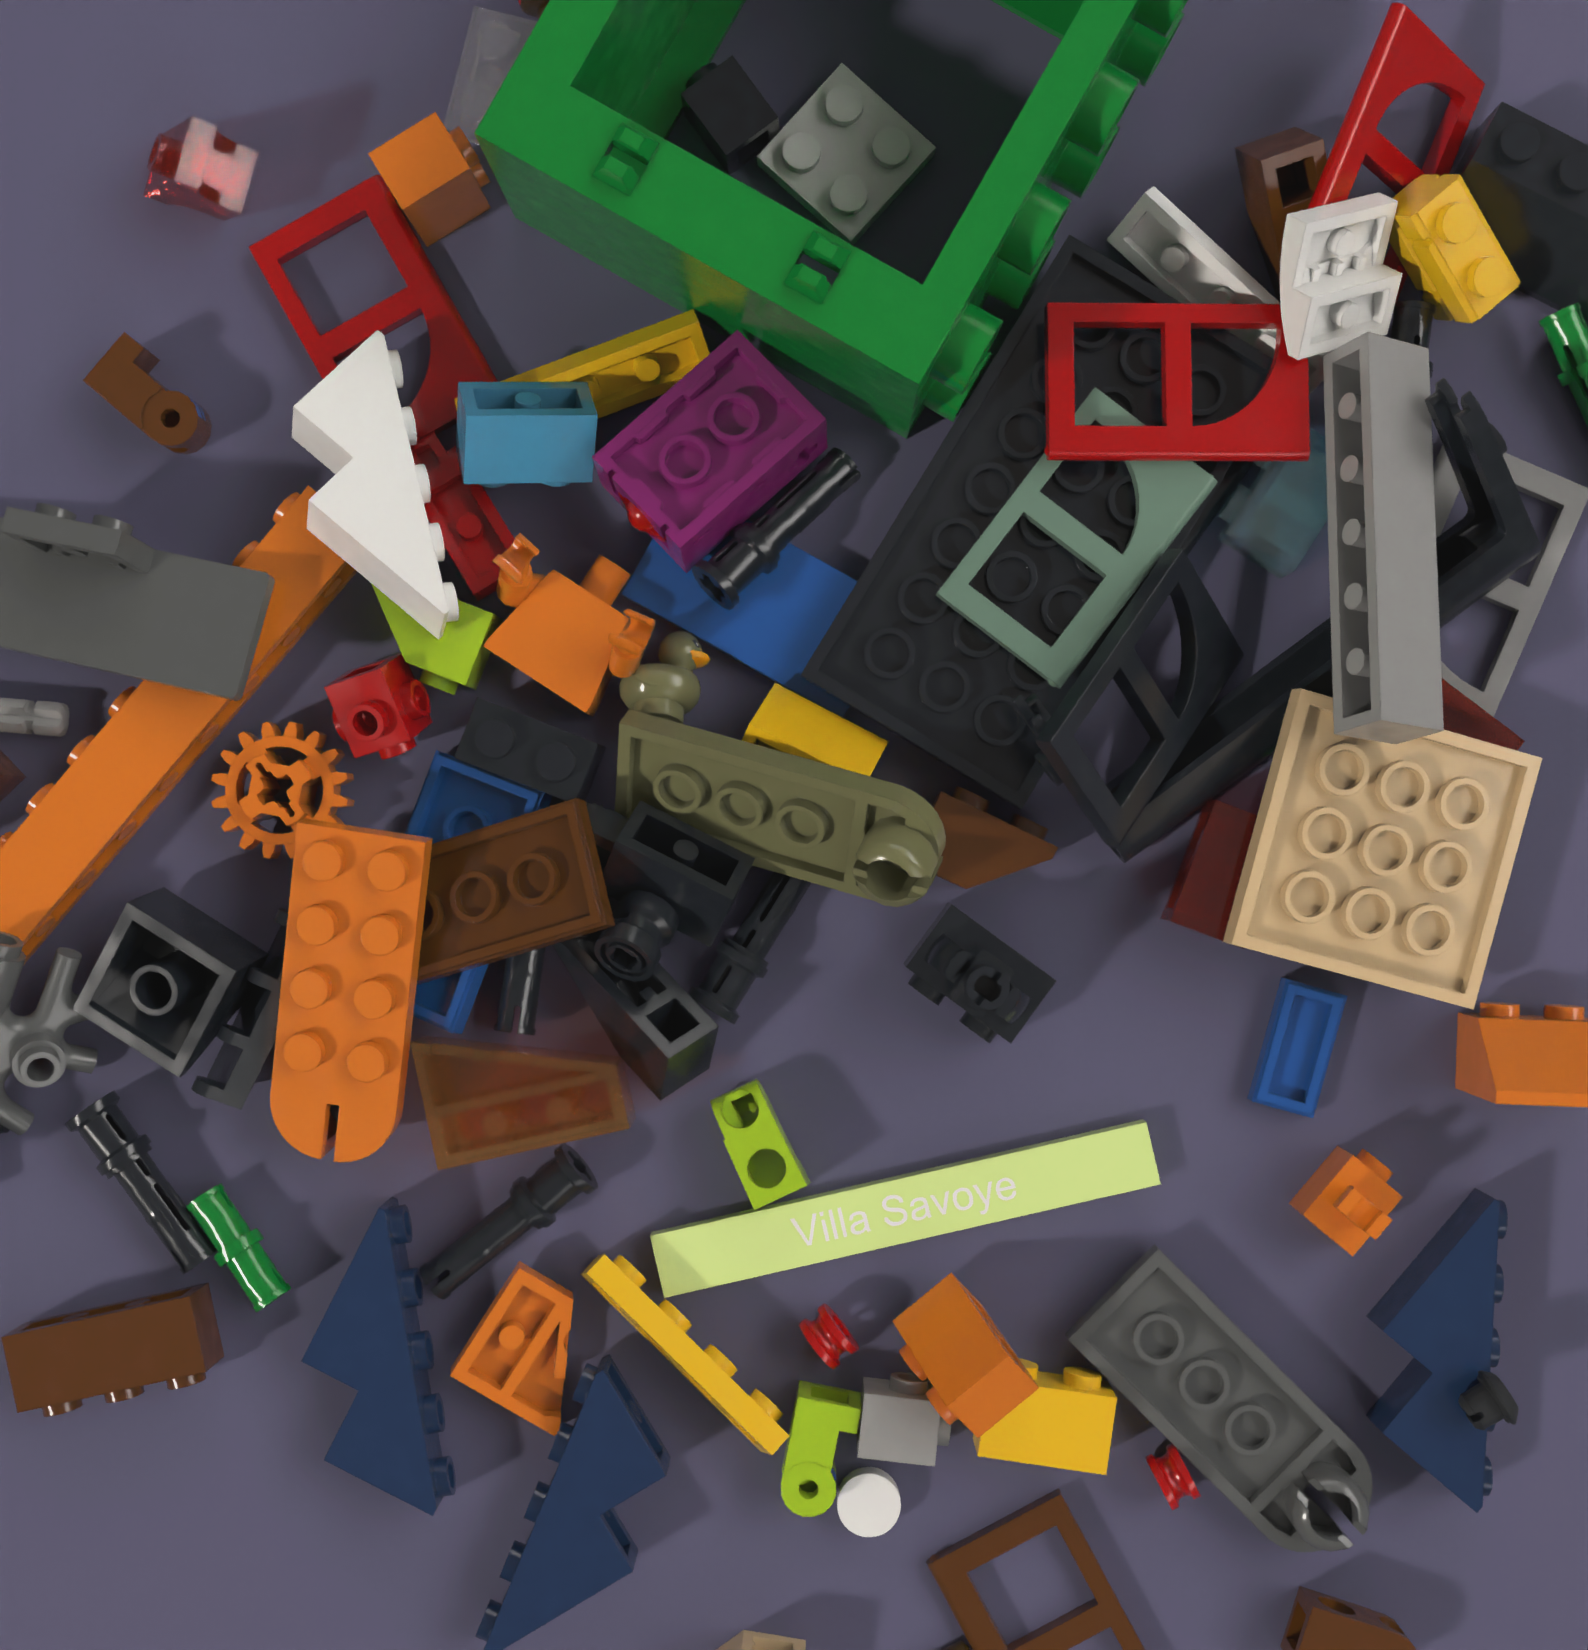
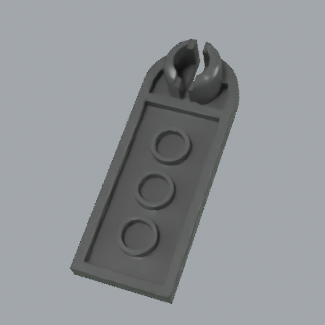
(1225, 1405)

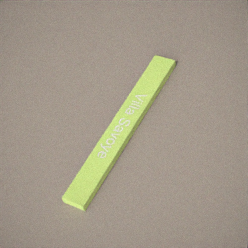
(905, 1208)

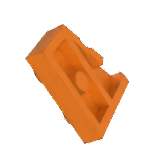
(521, 1348)

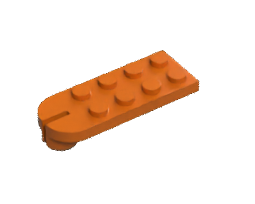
(348, 987)

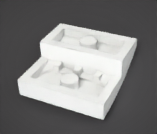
(1336, 274)

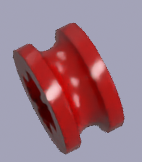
(828, 1336)
(1172, 1476)

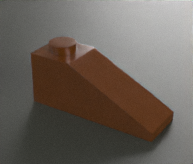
(1278, 180)

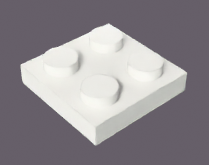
(846, 155)

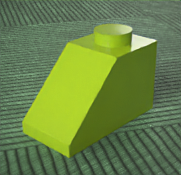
(454, 657)

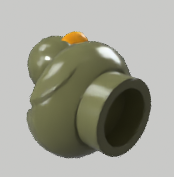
(670, 686)

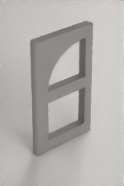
(1521, 599)

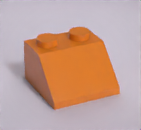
(1524, 1056)

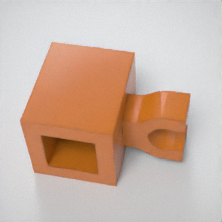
(1348, 1198)

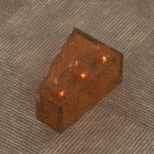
(515, 1098)

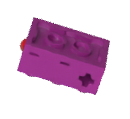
(711, 451)

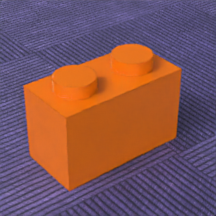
(433, 177)
(963, 1357)

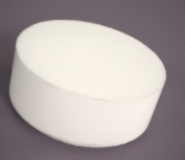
(868, 1502)

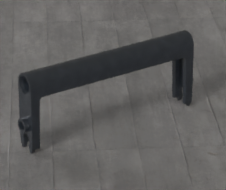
(1246, 723)

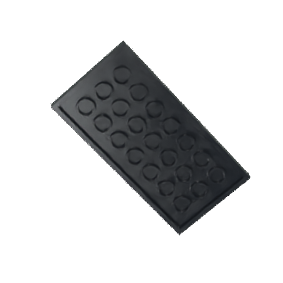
(916, 659)

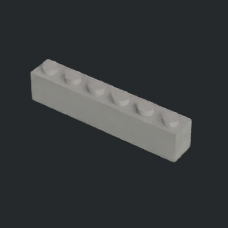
(1382, 541)

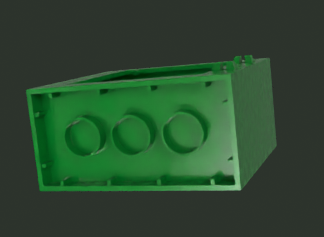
(591, 166)

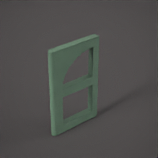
(1165, 501)

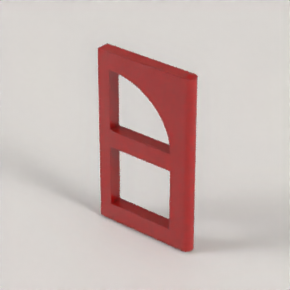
(1401, 58)
(452, 347)
(1267, 429)

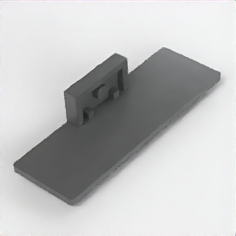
(124, 607)

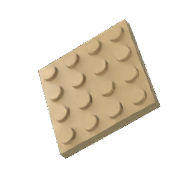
(1382, 854)

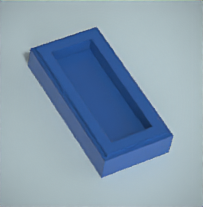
(1297, 1047)

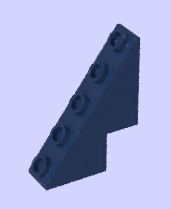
(1445, 1320)
(377, 1347)
(576, 1532)

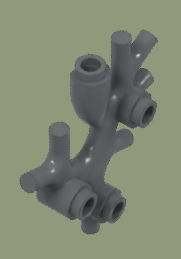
(38, 1033)

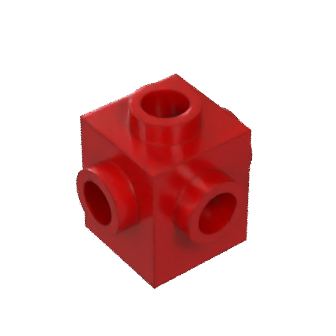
(379, 707)

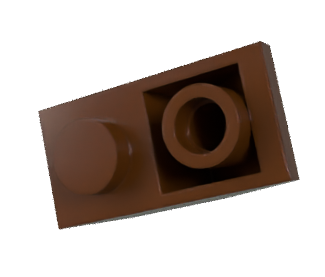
(983, 845)

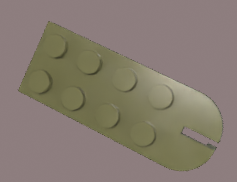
(783, 809)

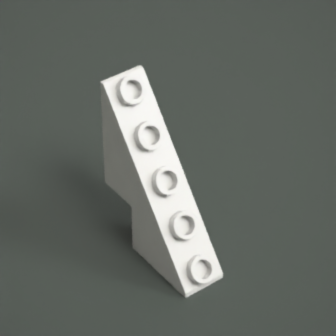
(376, 499)

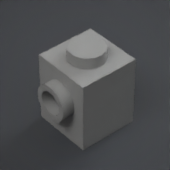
(899, 1421)

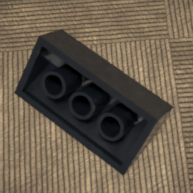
(1535, 201)

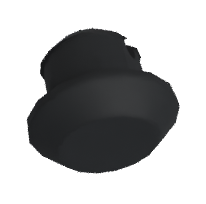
(1488, 1402)

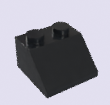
(168, 979)

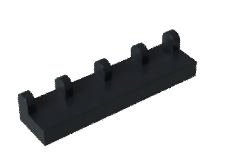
(252, 1032)

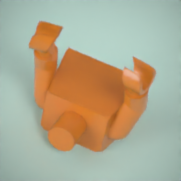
(566, 630)

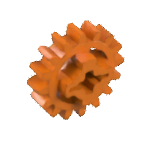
(265, 769)

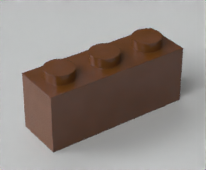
(113, 1350)

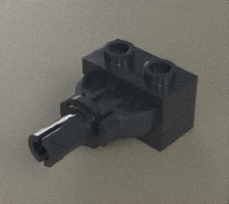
(978, 974)

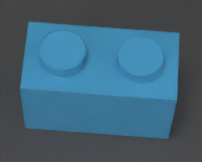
(525, 433)

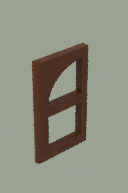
(951, 1573)

